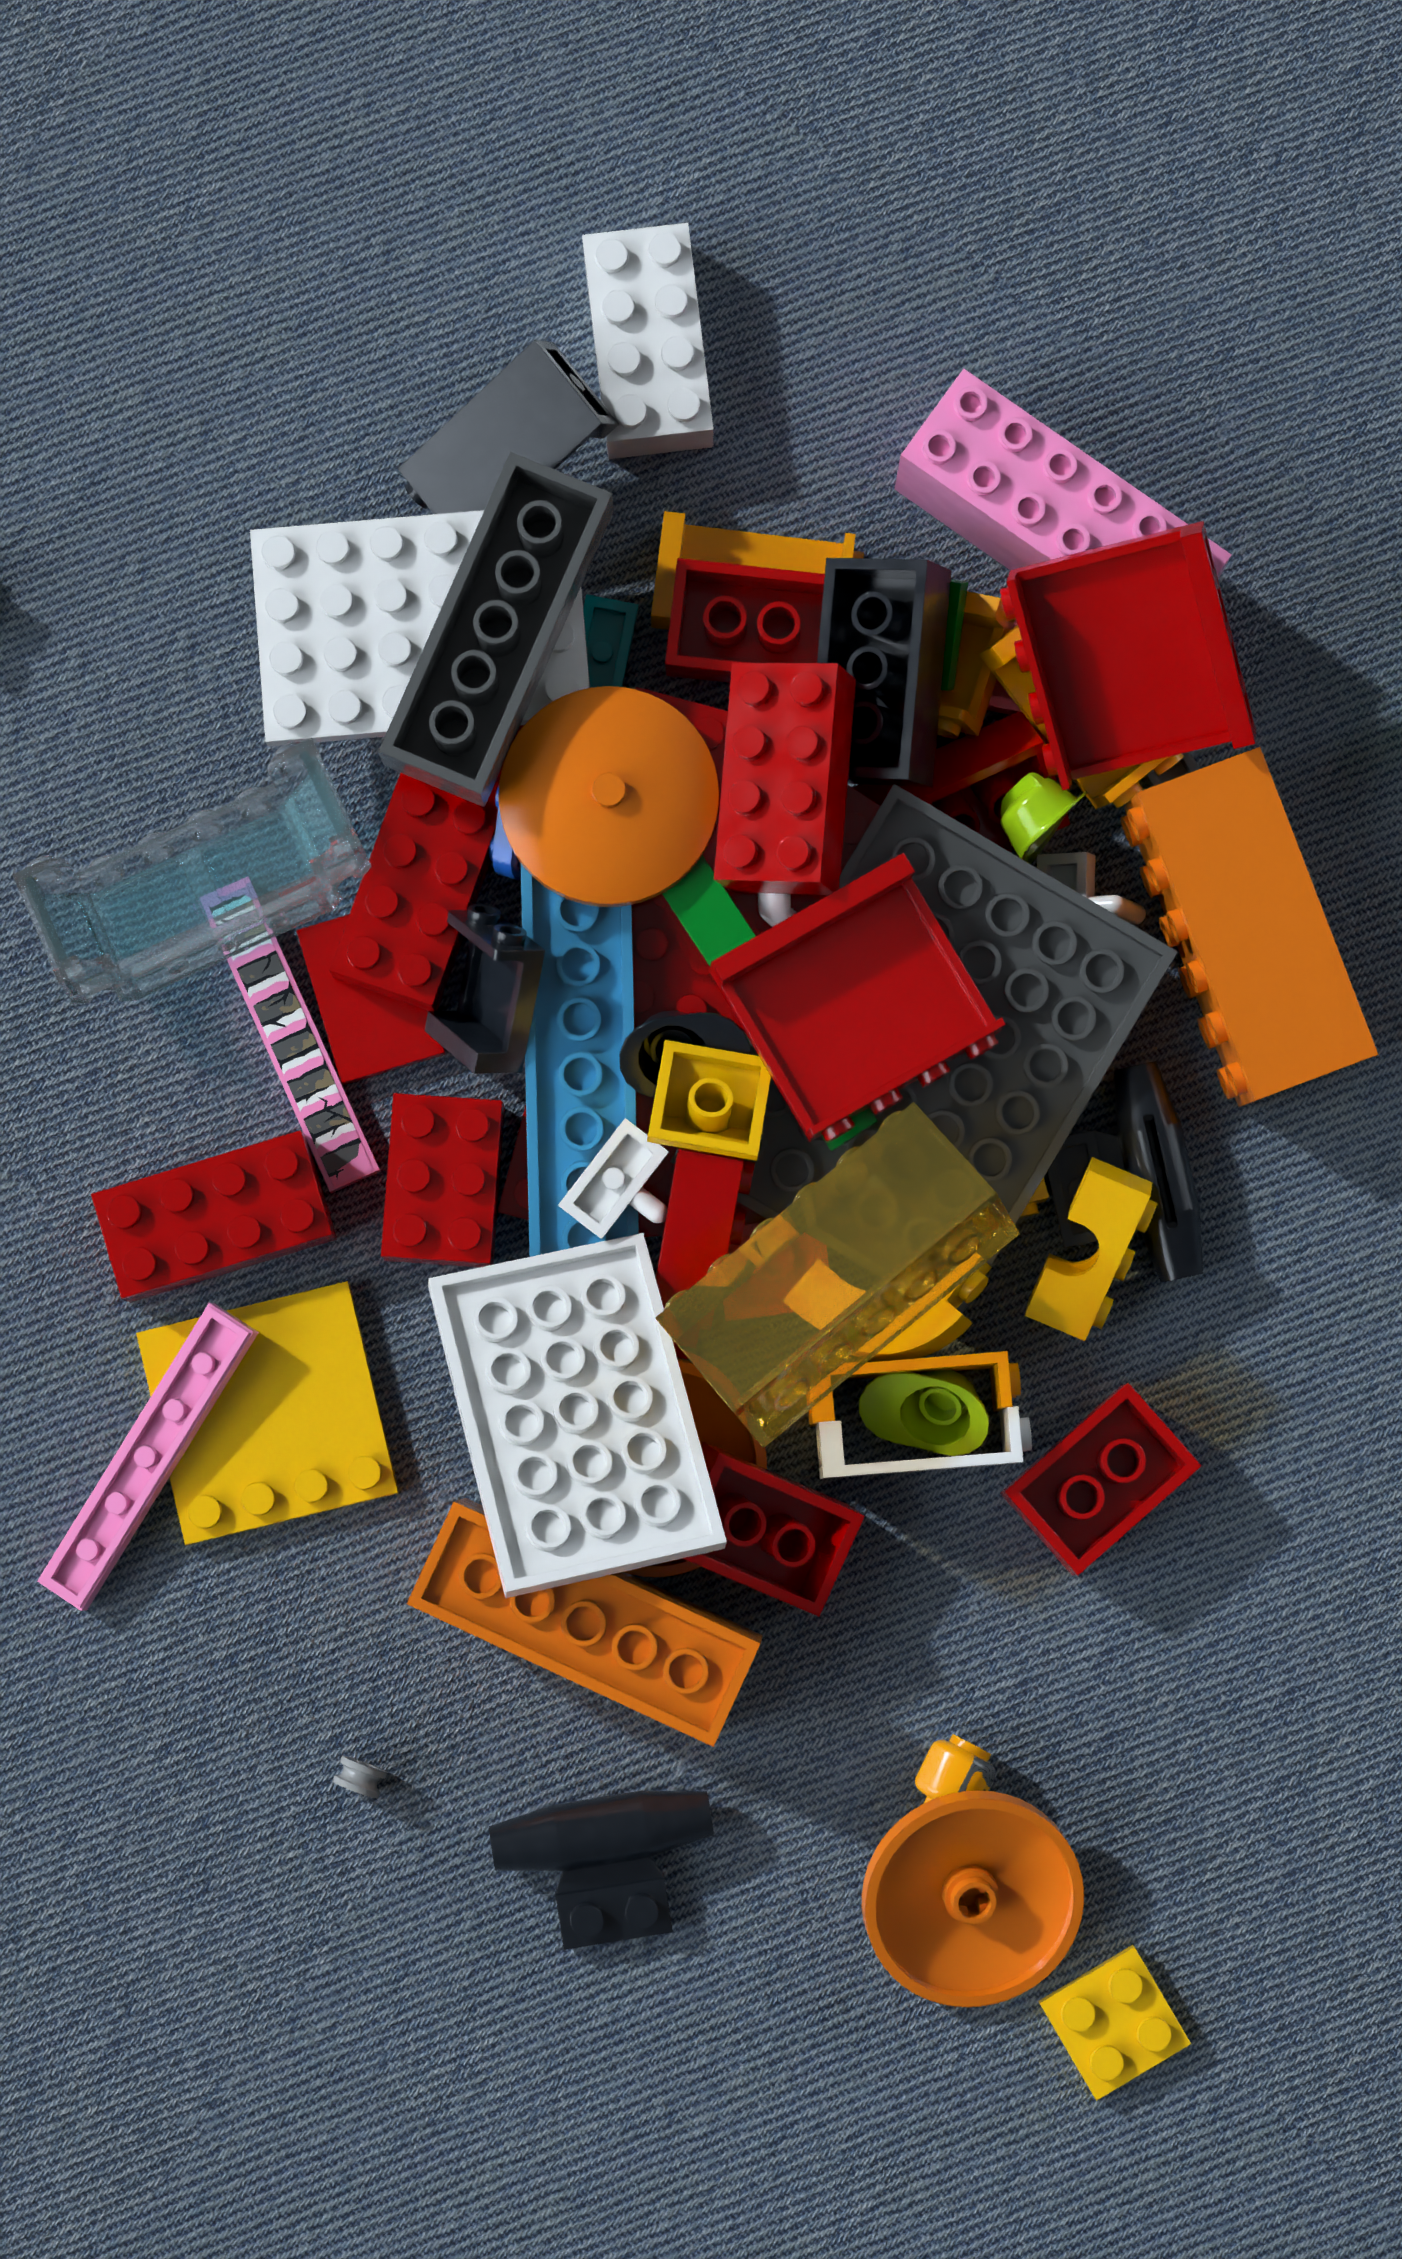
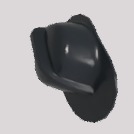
(644, 1046)

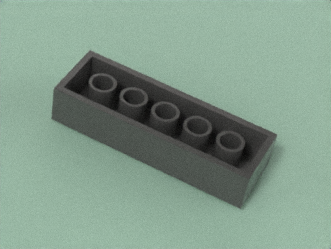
(497, 629)

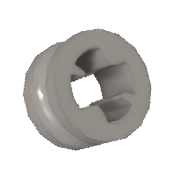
(360, 1777)

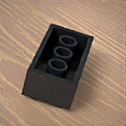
(890, 634)

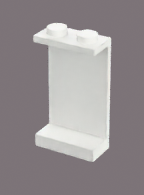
(1014, 1436)

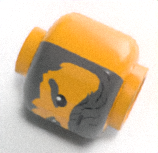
(954, 1768)

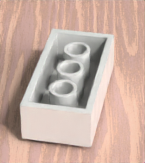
(648, 340)

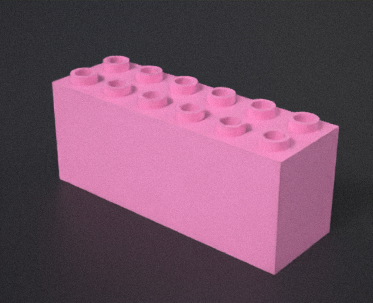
(1020, 484)

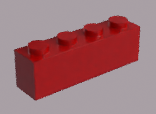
(700, 1218)

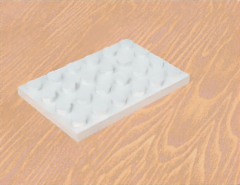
(350, 615)
(575, 1415)

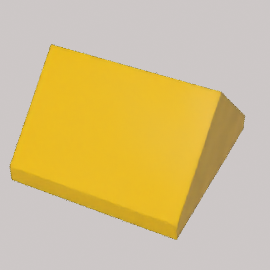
(709, 1100)

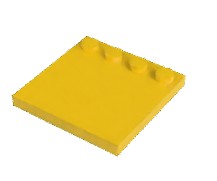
(291, 1426)

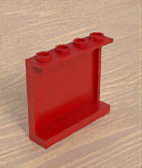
(1129, 653)
(855, 1000)

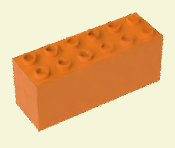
(1247, 928)
(598, 1632)

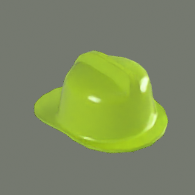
(1034, 813)
(926, 1411)

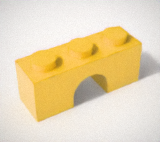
(1074, 1293)

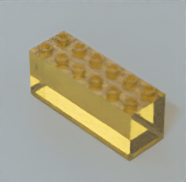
(838, 1273)

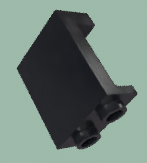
(495, 995)

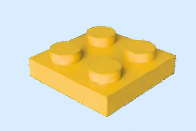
(1114, 2022)

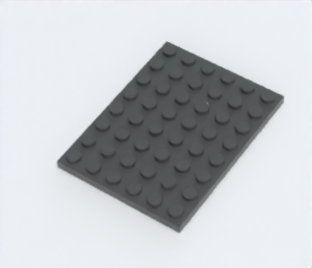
(1043, 961)

